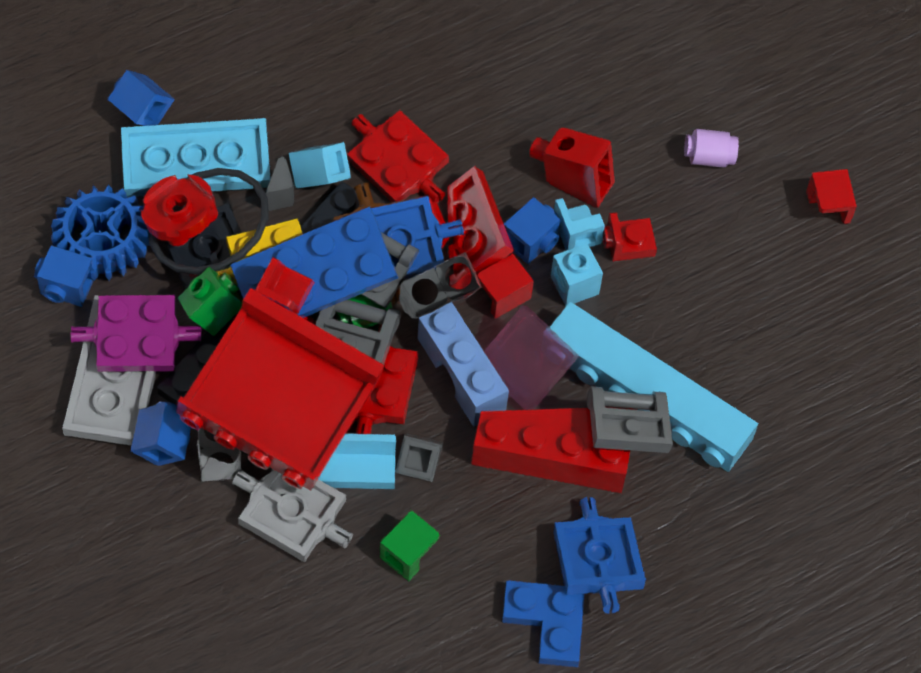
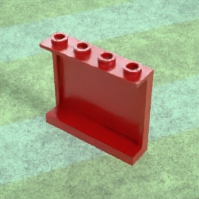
(280, 391)

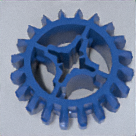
(102, 219)

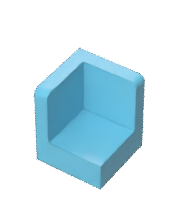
(319, 165)
(578, 225)

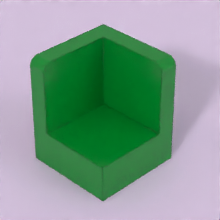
(407, 544)

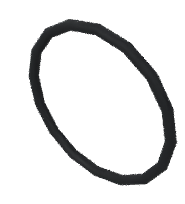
(248, 246)

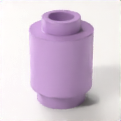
(711, 148)

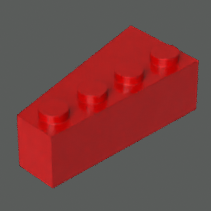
(549, 446)

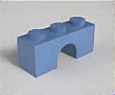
(454, 346)

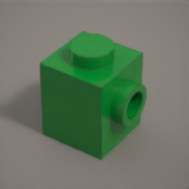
(211, 300)

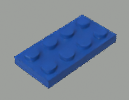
(339, 257)

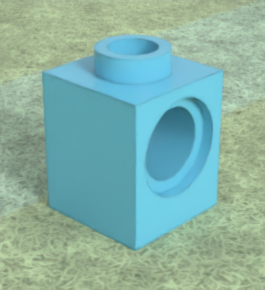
(576, 274)

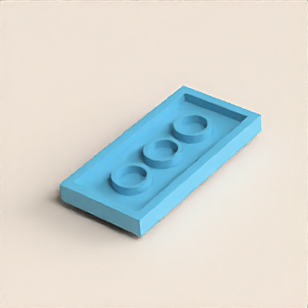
(189, 148)

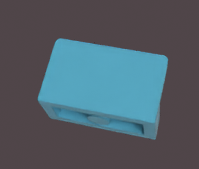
(362, 462)

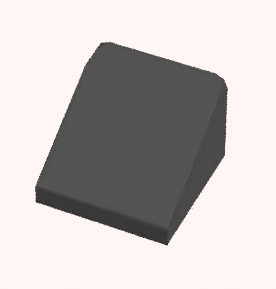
(280, 188)
(419, 457)

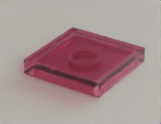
(529, 357)

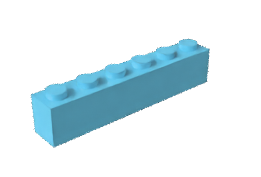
(622, 366)

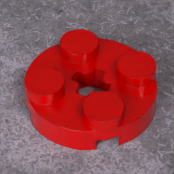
(183, 224)

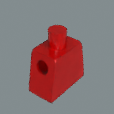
(577, 164)

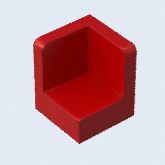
(832, 193)
(506, 285)
(285, 286)

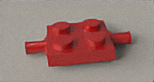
(398, 158)
(392, 392)

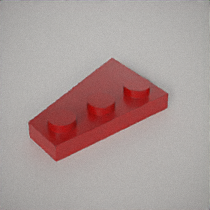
(484, 232)

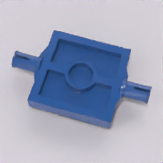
(416, 225)
(599, 555)

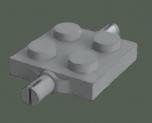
(291, 516)

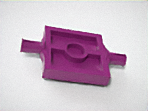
(136, 333)

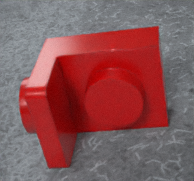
(629, 238)

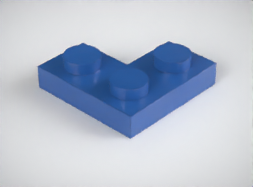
(552, 610)

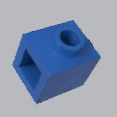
(140, 98)
(533, 230)
(64, 276)
(160, 434)

